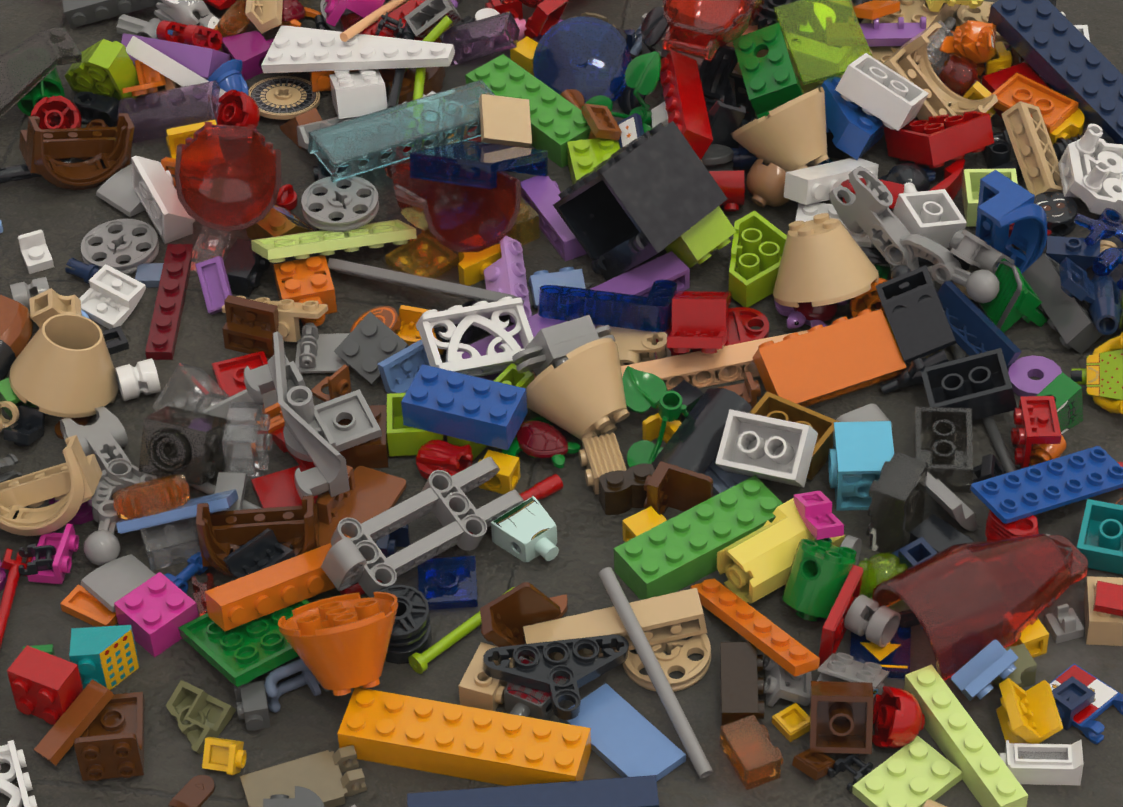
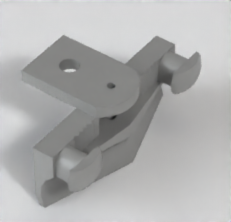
(313, 430)

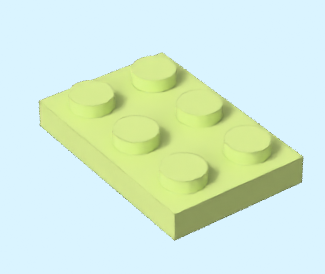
(908, 778)

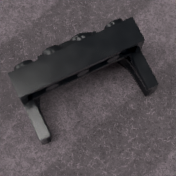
(734, 105)

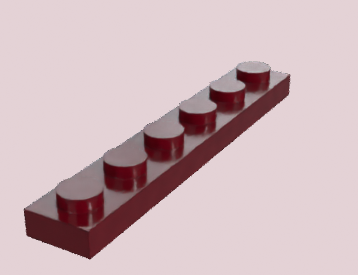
(169, 302)

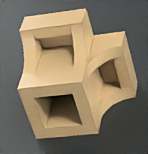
(51, 304)

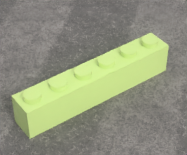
(964, 742)

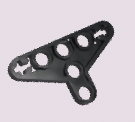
(543, 670)

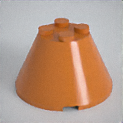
(343, 638)

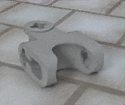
(976, 251)

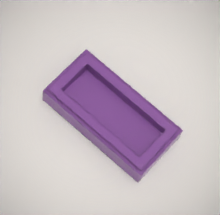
(213, 283)

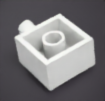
(929, 214)

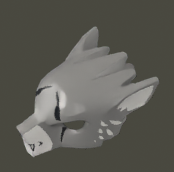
(182, 12)

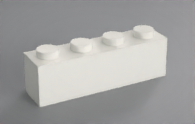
(816, 182)

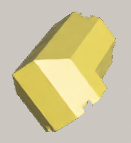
(765, 557)

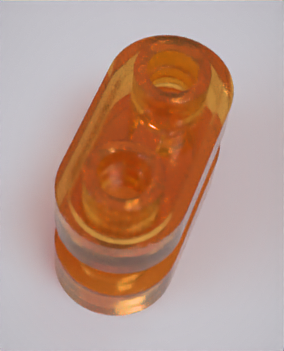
(234, 20)

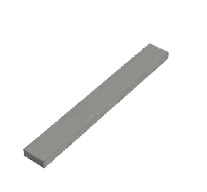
(416, 282)

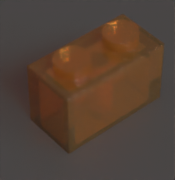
(751, 752)

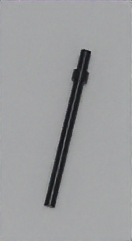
(407, 33)

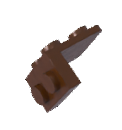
(676, 488)
(509, 613)

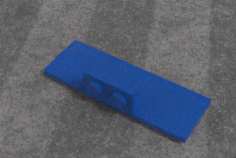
(1050, 484)

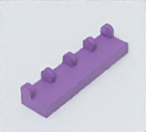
(891, 33)

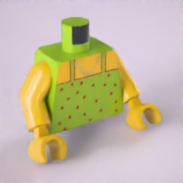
(1104, 375)

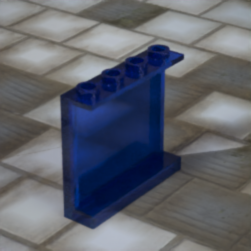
(475, 163)

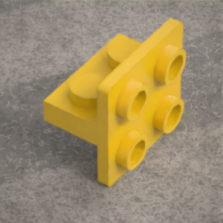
(1028, 714)

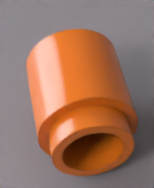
(1046, 452)

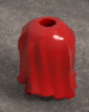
(443, 456)

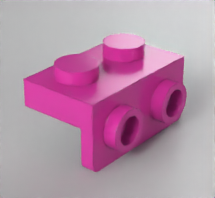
(65, 545)

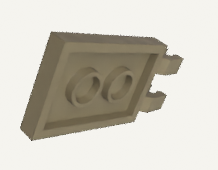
(315, 772)

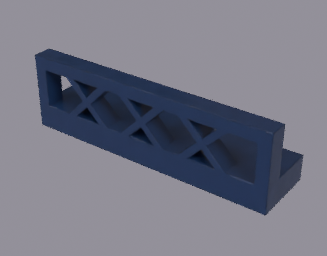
(974, 325)

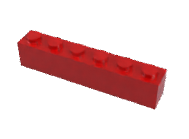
(686, 100)

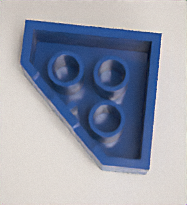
(851, 127)

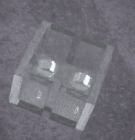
(247, 439)

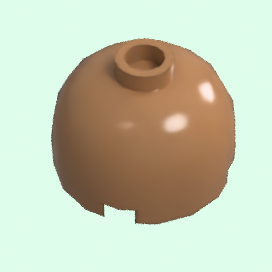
(766, 184)

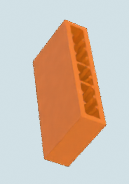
(830, 359)

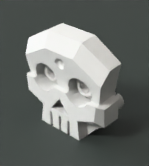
(1093, 171)

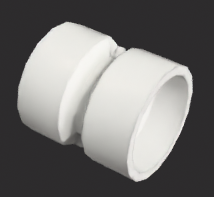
(138, 379)

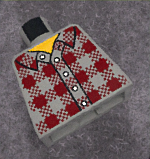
(430, 14)

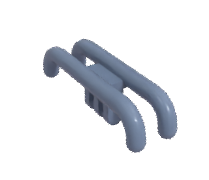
(275, 691)

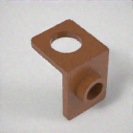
(338, 384)

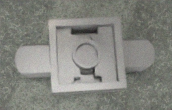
(556, 341)

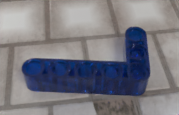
(611, 308)

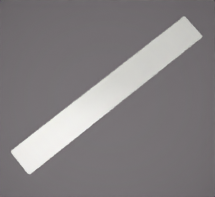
(164, 64)

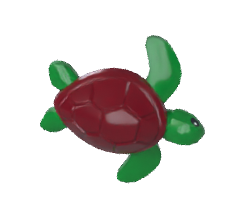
(541, 440)

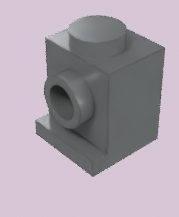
(253, 705)

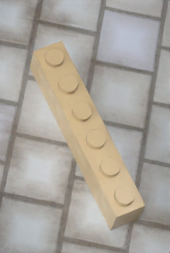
(660, 617)

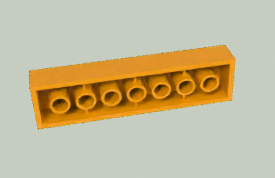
(463, 740)

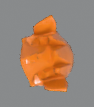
(973, 41)

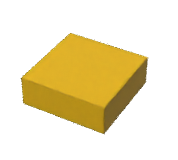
(792, 722)

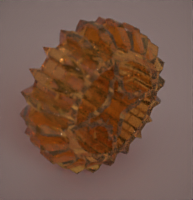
(151, 497)

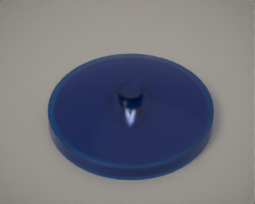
(583, 56)

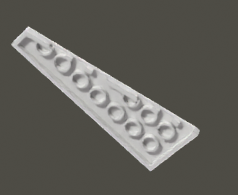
(323, 50)

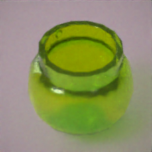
(878, 569)

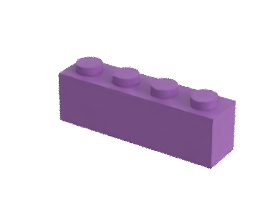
(541, 194)

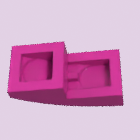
(817, 515)

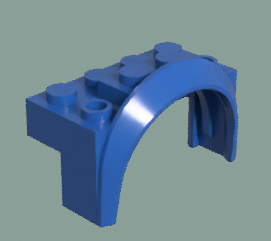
(1007, 203)

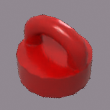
(287, 197)

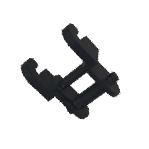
(397, 30)
(37, 564)
(842, 765)

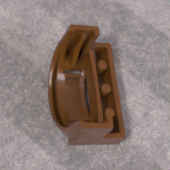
(45, 146)
(229, 529)

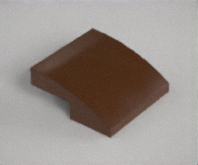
(250, 325)

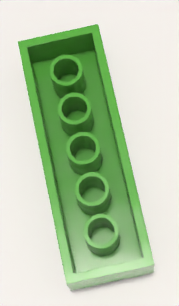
(551, 115)
(688, 544)

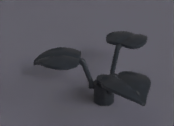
(653, 29)

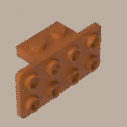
(368, 496)

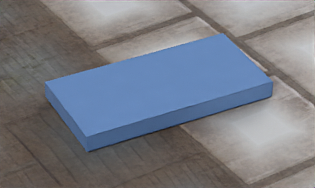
(216, 502)
(625, 737)

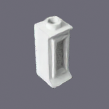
(1045, 763)

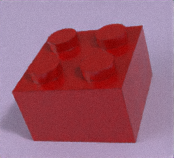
(43, 684)

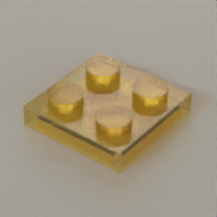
(422, 258)

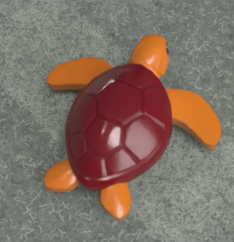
(295, 11)

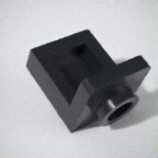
(27, 428)

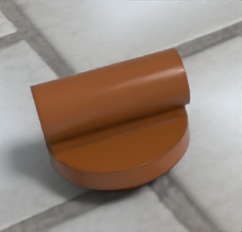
(575, 97)

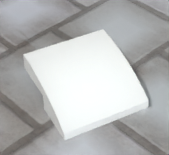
(111, 297)

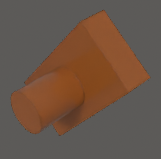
(601, 122)

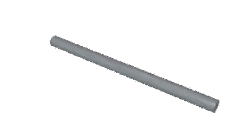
(655, 673)

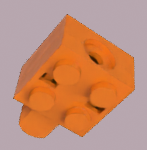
(306, 281)

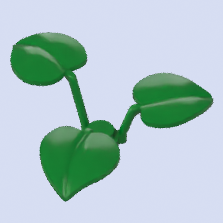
(642, 76)
(641, 393)

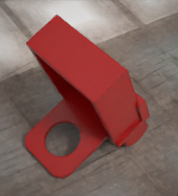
(545, 16)

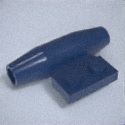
(1100, 293)

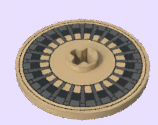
(284, 97)

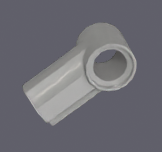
(138, 27)

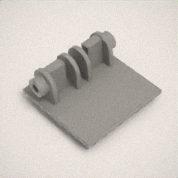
(316, 351)
(844, 667)

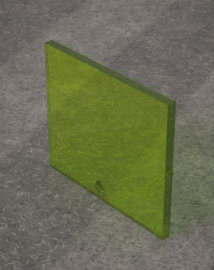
(822, 37)

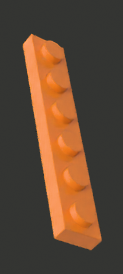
(756, 628)

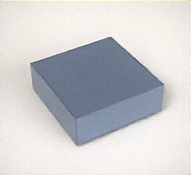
(149, 274)

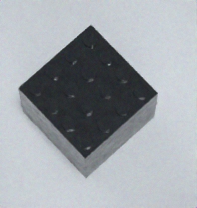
(639, 200)

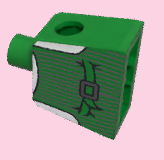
(1067, 400)

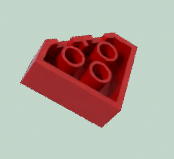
(940, 138)

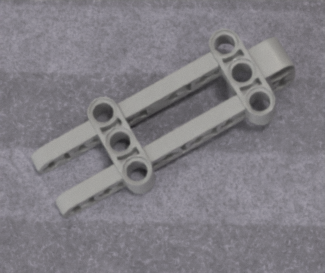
(363, 562)

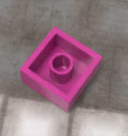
(156, 613)

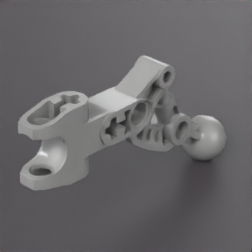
(870, 213)
(106, 441)

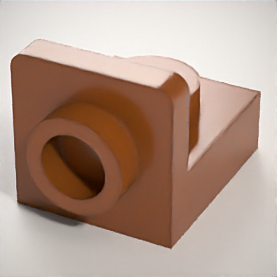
(748, 390)

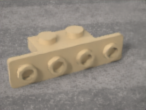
(289, 315)

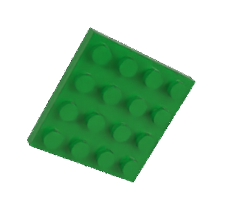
(243, 650)

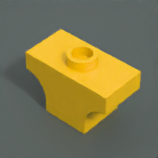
(472, 264)

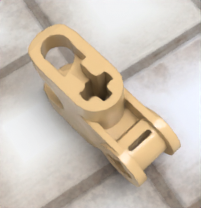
(639, 345)

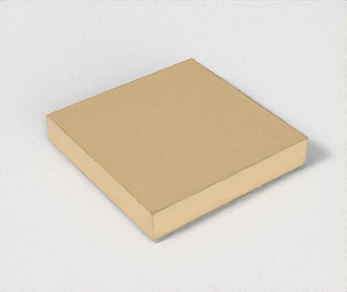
(505, 120)

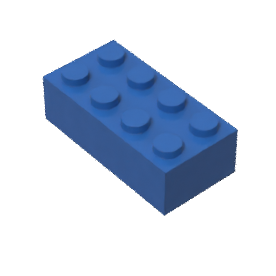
(464, 407)

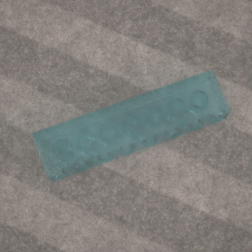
(398, 127)

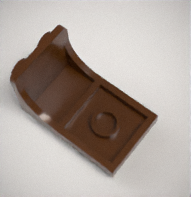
(114, 740)

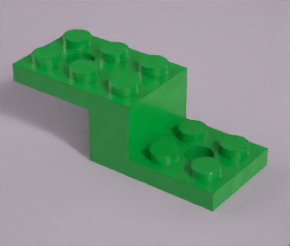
(769, 78)

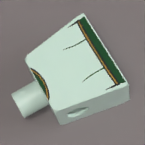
(526, 532)

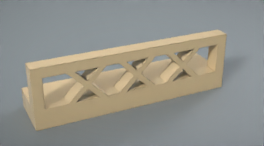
(264, 13)
(1030, 150)

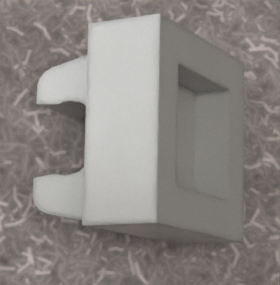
(1064, 624)

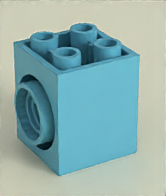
(858, 460)

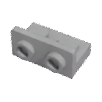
(783, 685)

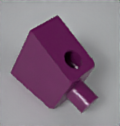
(249, 48)

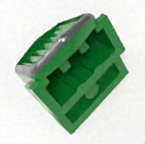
(1013, 300)

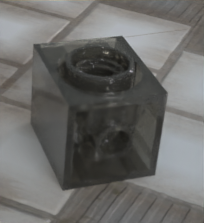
(183, 445)

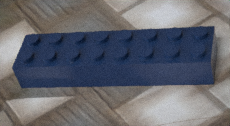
(1063, 59)

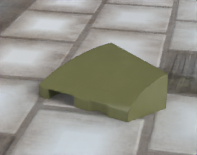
(198, 714)

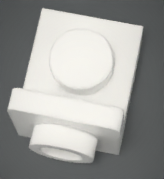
(35, 251)

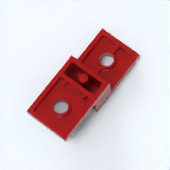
(699, 321)

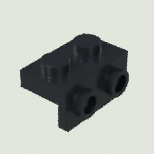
(257, 554)

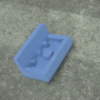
(565, 277)
(401, 368)
(979, 673)

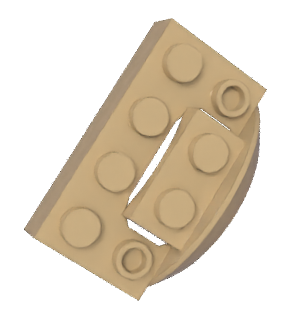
(914, 65)
(67, 482)

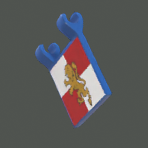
(1104, 698)

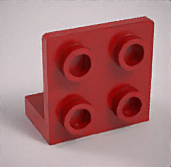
(1035, 424)

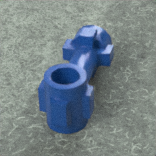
(194, 567)

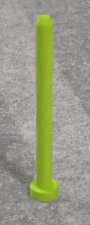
(420, 662)

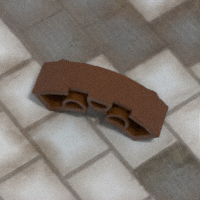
(433, 82)

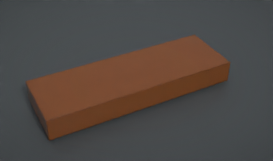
(73, 722)

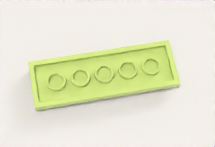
(326, 242)

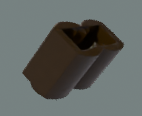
(624, 489)

